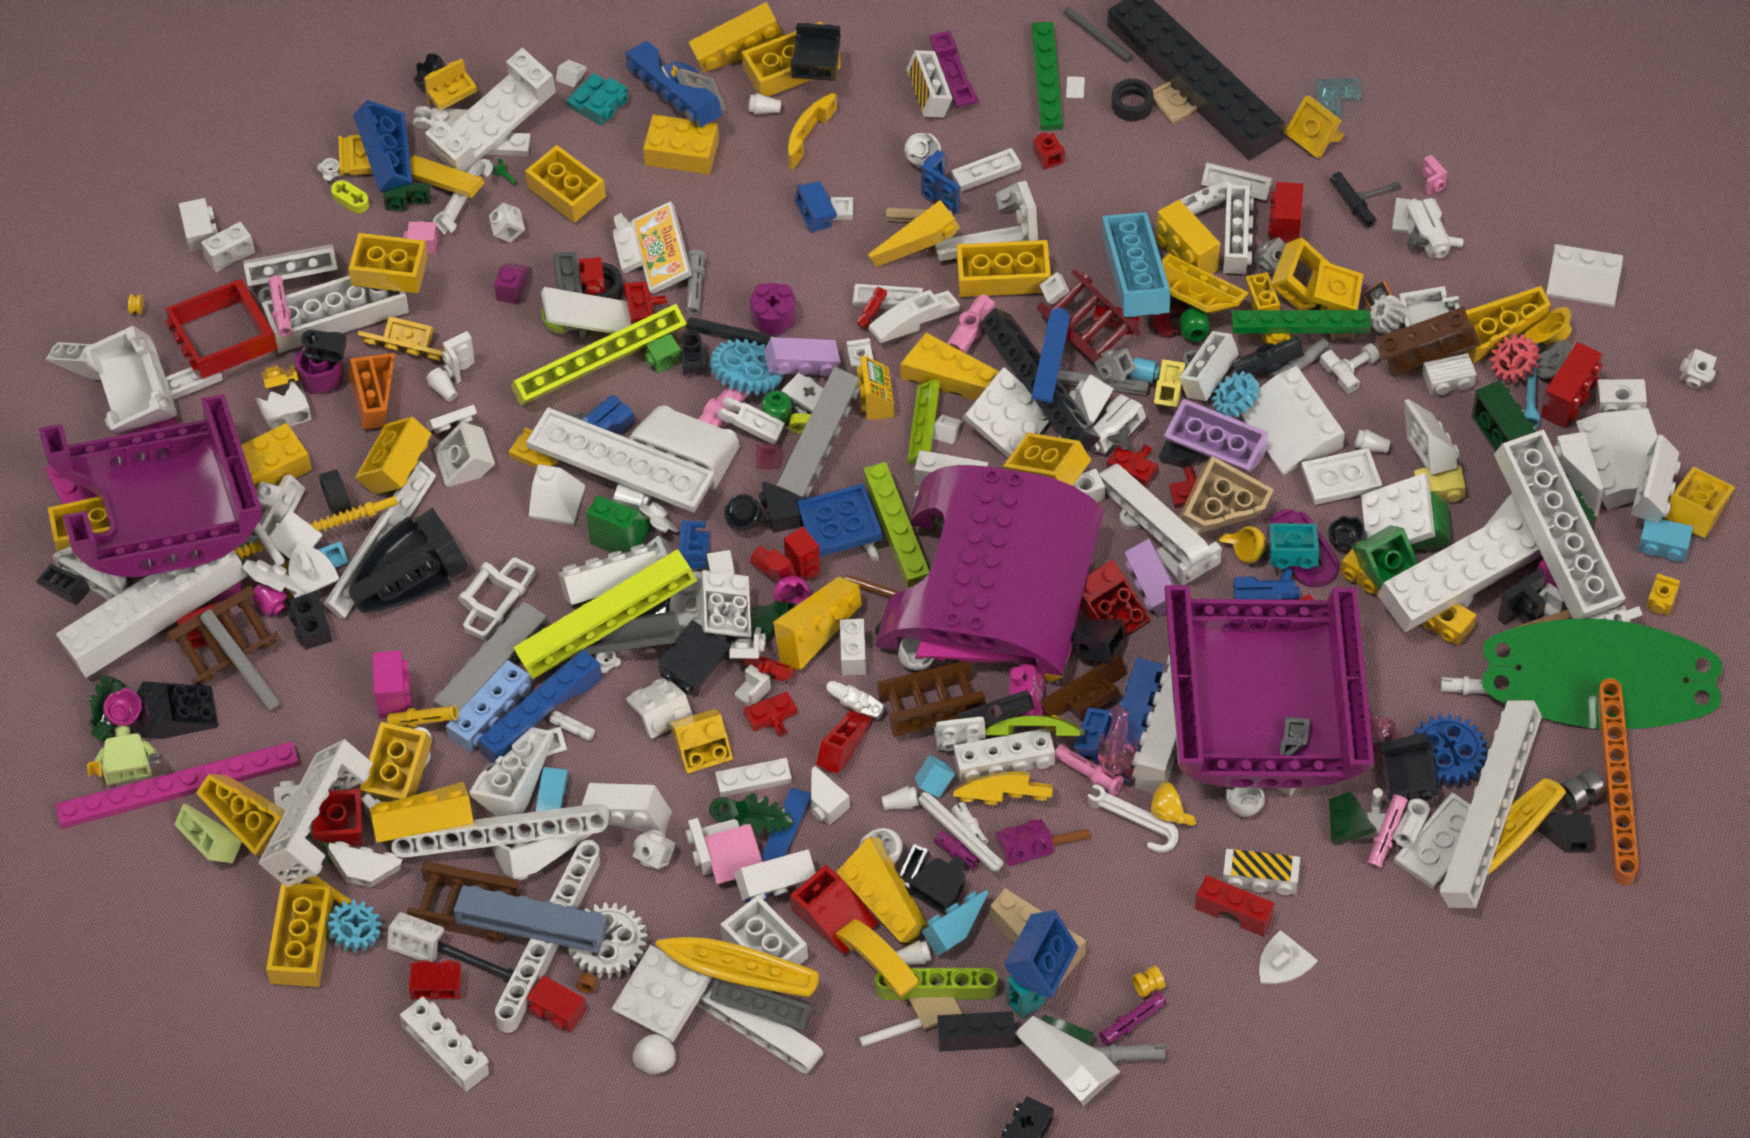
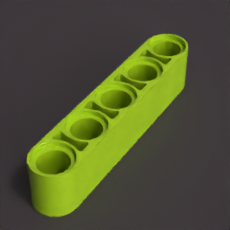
(949, 978)

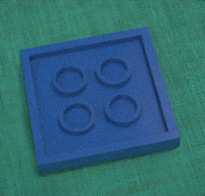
(840, 519)

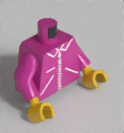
(1027, 677)

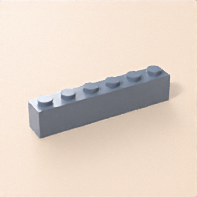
(531, 918)

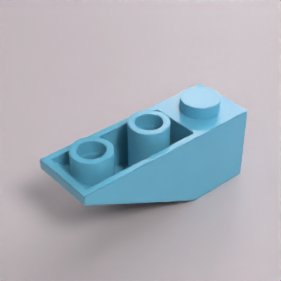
(954, 927)

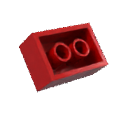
(1572, 385)

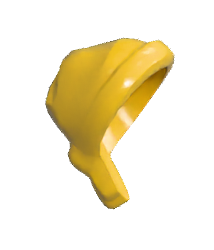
(1248, 543)
(1168, 806)

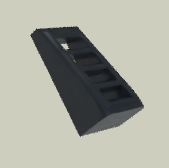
(77, 585)

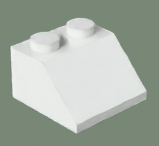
(464, 455)

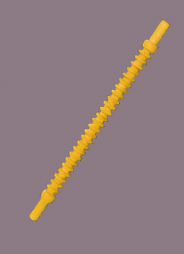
(368, 509)

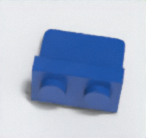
(937, 186)

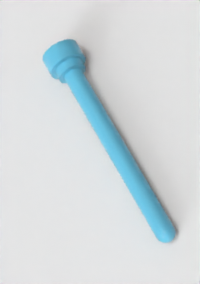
(1530, 411)

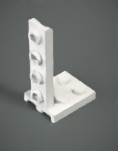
(1025, 232)

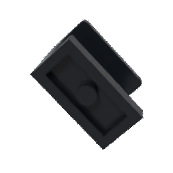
(816, 52)
(693, 658)
(1411, 767)

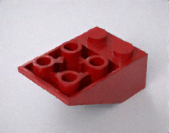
(1111, 597)
(829, 905)

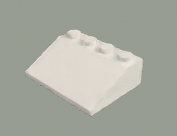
(1295, 421)
(1619, 450)

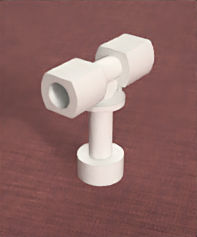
(1345, 369)

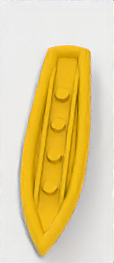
(1525, 817)
(740, 965)

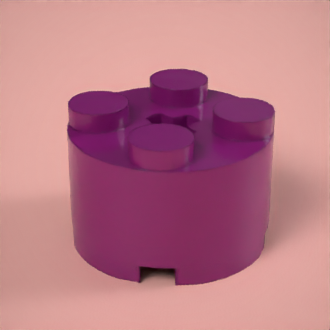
(773, 308)
(318, 375)

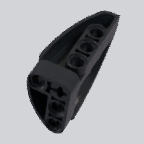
(407, 564)

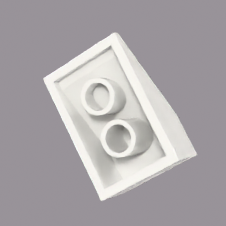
(1578, 462)

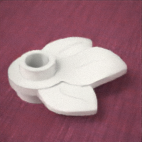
(657, 514)

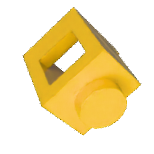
(1663, 594)

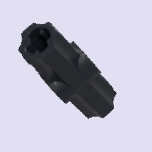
(1270, 357)
(1010, 706)

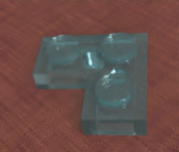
(1332, 91)

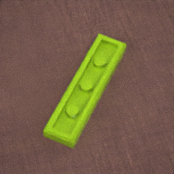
(923, 419)

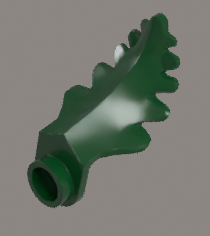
(765, 616)
(99, 724)
(751, 812)

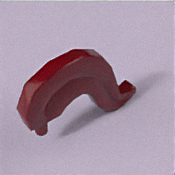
(1162, 323)

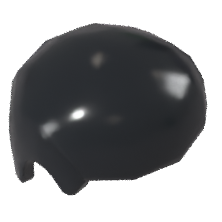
(1346, 532)

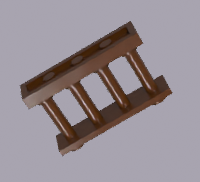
(1428, 341)
(222, 612)
(927, 715)
(455, 878)

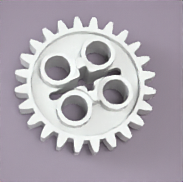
(624, 952)

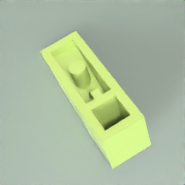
(207, 835)

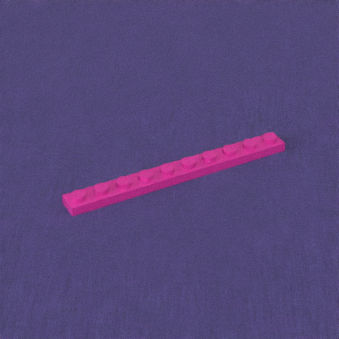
(174, 785)

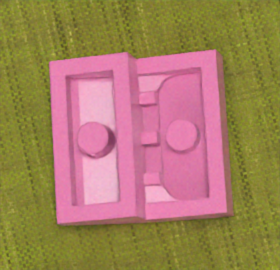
(732, 851)

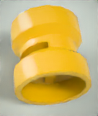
(1148, 981)

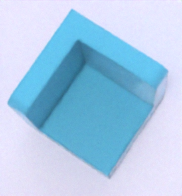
(934, 776)

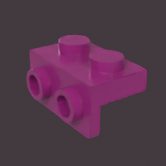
(1025, 842)

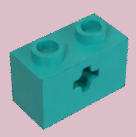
(1021, 999)

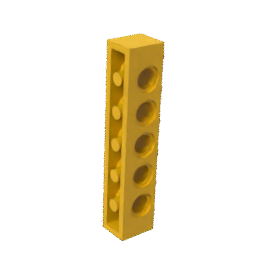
(1461, 619)

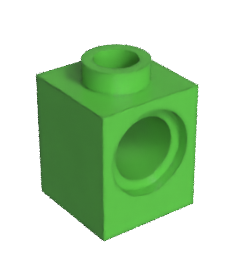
(663, 353)

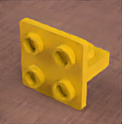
(448, 85)

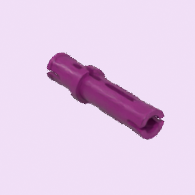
(1124, 1024)

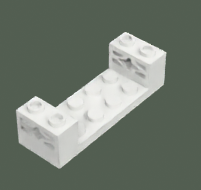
(494, 114)
(289, 854)

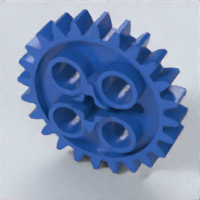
(1466, 742)

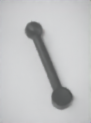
(1395, 186)

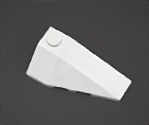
(512, 779)
(527, 858)
(1072, 1062)

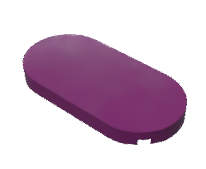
(1327, 563)

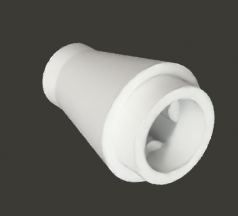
(763, 105)
(441, 383)
(1370, 440)
(901, 799)
(916, 953)

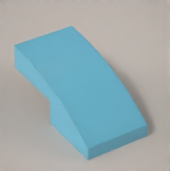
(552, 789)

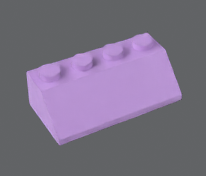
(1217, 436)

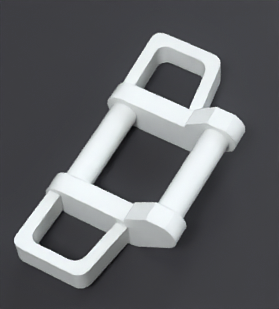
(501, 580)

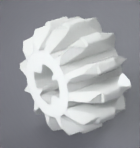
(1387, 314)

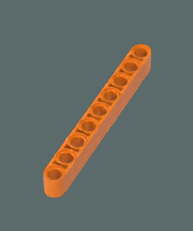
(1617, 791)

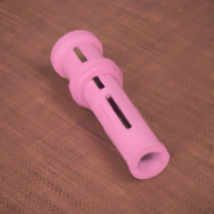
(1093, 772)

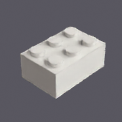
(764, 930)

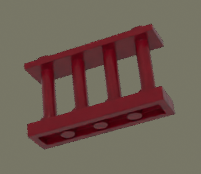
(1082, 341)

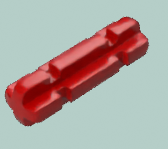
(871, 307)

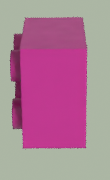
(391, 683)

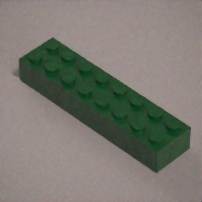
(1504, 421)

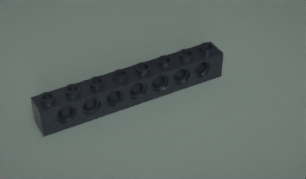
(1024, 360)

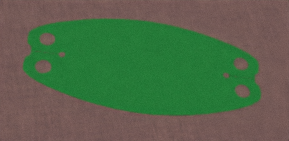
(1571, 658)

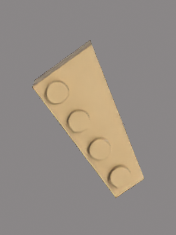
(1010, 916)

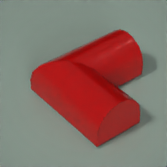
(772, 563)

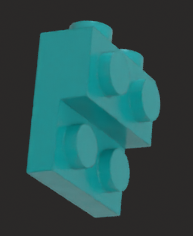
(598, 98)
(1293, 545)

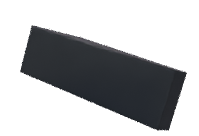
(914, 863)

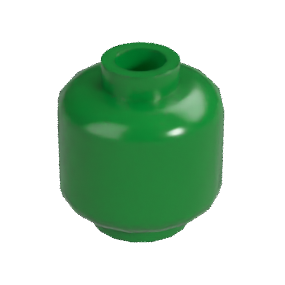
(1194, 325)
(777, 405)

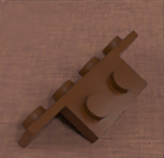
(1088, 690)

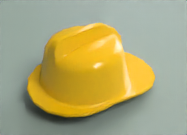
(1552, 327)

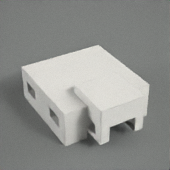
(1427, 304)

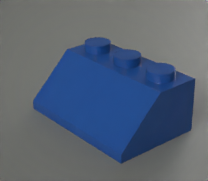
(1041, 953)

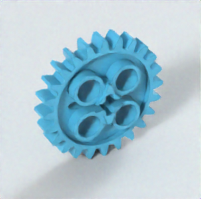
(743, 367)

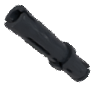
(1357, 206)

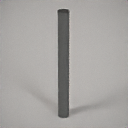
(1085, 24)

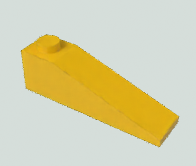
(924, 231)

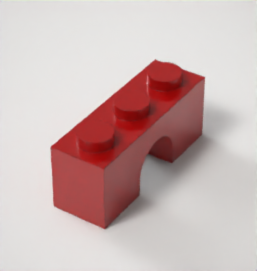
(1252, 911)

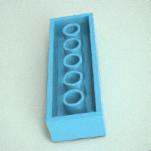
(1135, 264)

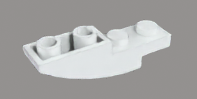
(909, 314)

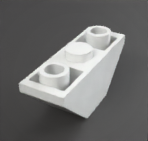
(362, 865)

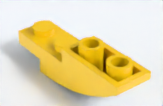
(1264, 298)
(992, 788)

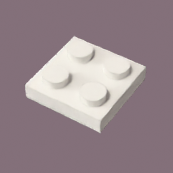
(443, 422)

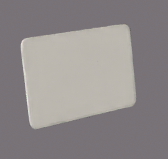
(1075, 87)

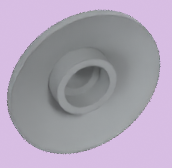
(1553, 358)

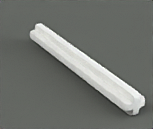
(964, 835)

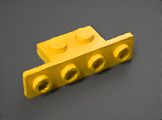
(405, 335)

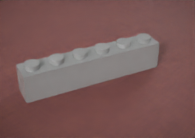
(818, 433)
(492, 655)

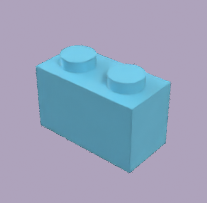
(1665, 539)

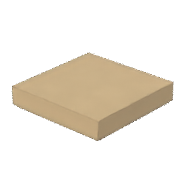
(1172, 103)

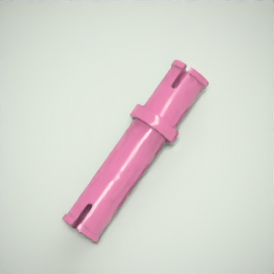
(281, 313)
(1387, 830)

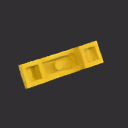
(820, 110)
(879, 955)

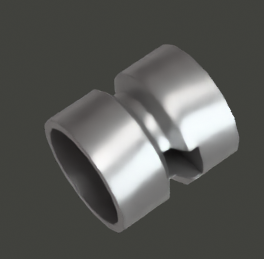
(1583, 789)

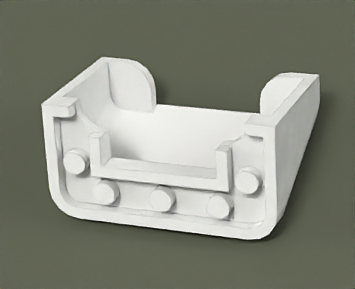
(131, 380)
(688, 440)

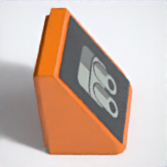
(1376, 293)

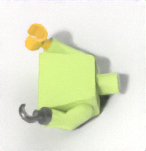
(124, 758)

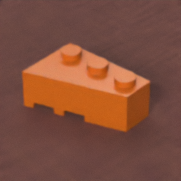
(371, 387)

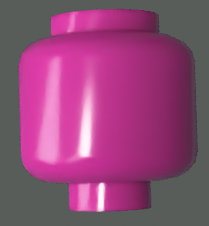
(269, 600)

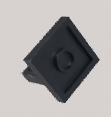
(1523, 600)

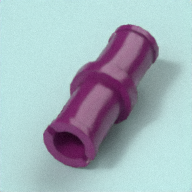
(956, 848)

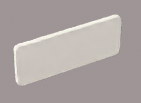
(585, 310)

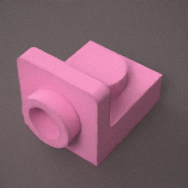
(1435, 175)

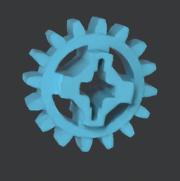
(1236, 394)
(343, 927)

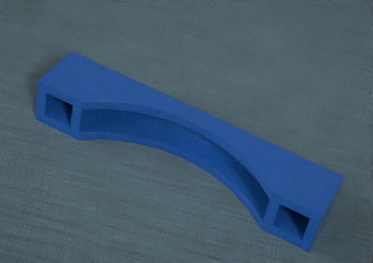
(696, 103)
(571, 680)

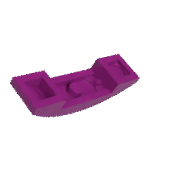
(952, 69)

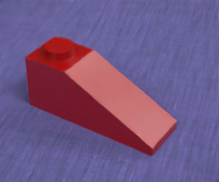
(842, 741)

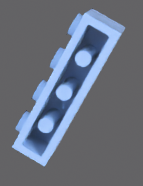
(489, 705)

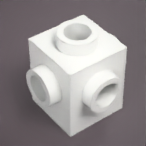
(506, 222)
(1697, 369)
(653, 849)

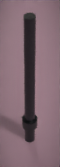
(475, 961)

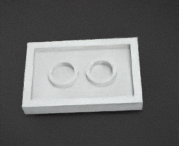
(1341, 476)

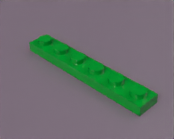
(1047, 76)
(1300, 321)

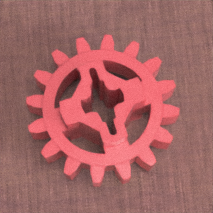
(1516, 359)

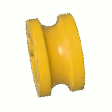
(135, 304)

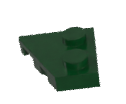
(1348, 819)

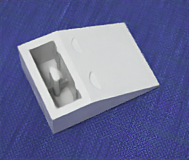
(724, 603)

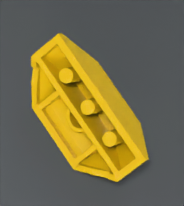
(1200, 287)

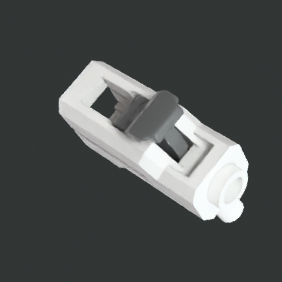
(1428, 229)
(1118, 422)

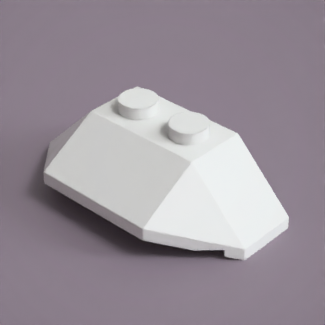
(99, 582)

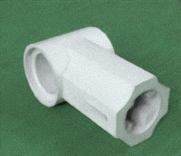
(1411, 823)

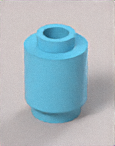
(1145, 370)

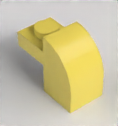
(1169, 385)

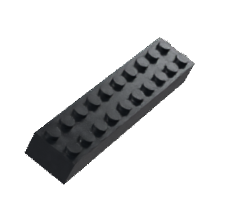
(1197, 75)

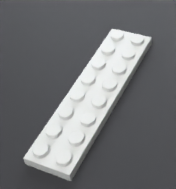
(620, 459)

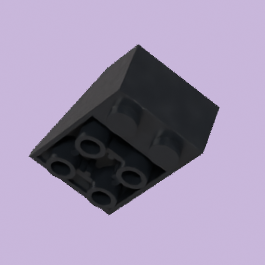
(175, 709)

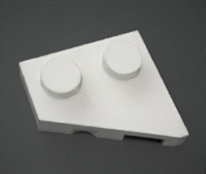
(273, 576)

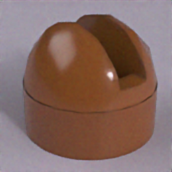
(586, 983)

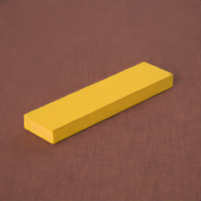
(445, 176)

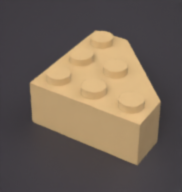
(1223, 497)

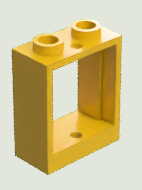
(1285, 282)

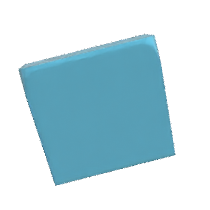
(336, 554)

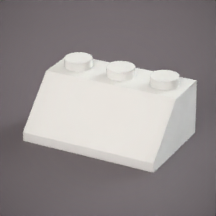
(1584, 275)
(1429, 439)
(1656, 481)

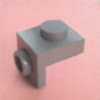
(1006, 199)

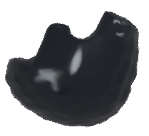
(432, 63)
(742, 512)

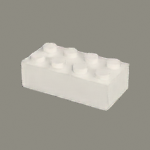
(598, 576)

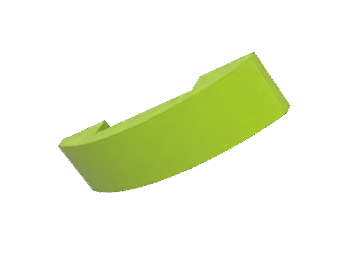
(1063, 727)

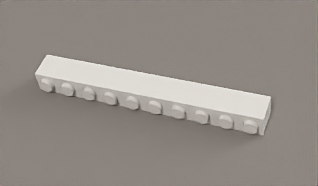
(1490, 804)

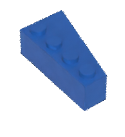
(385, 144)
(1140, 696)

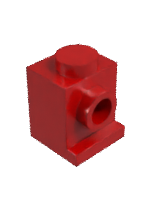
(1045, 146)
(592, 274)

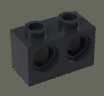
(311, 620)

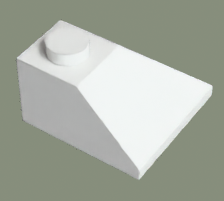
(555, 495)

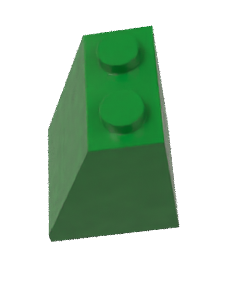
(615, 526)

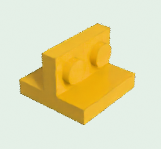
(1314, 127)
(1336, 287)

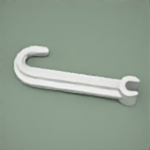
(445, 219)
(1137, 816)

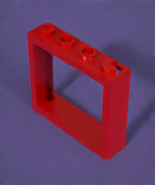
(209, 303)

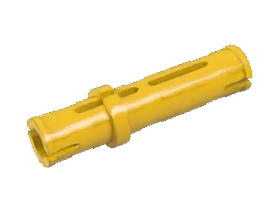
(415, 717)

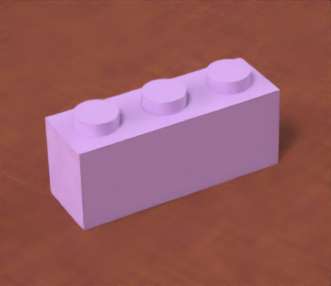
(801, 356)
(1150, 575)

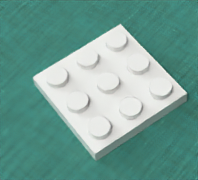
(1006, 413)
(1401, 505)
(661, 994)

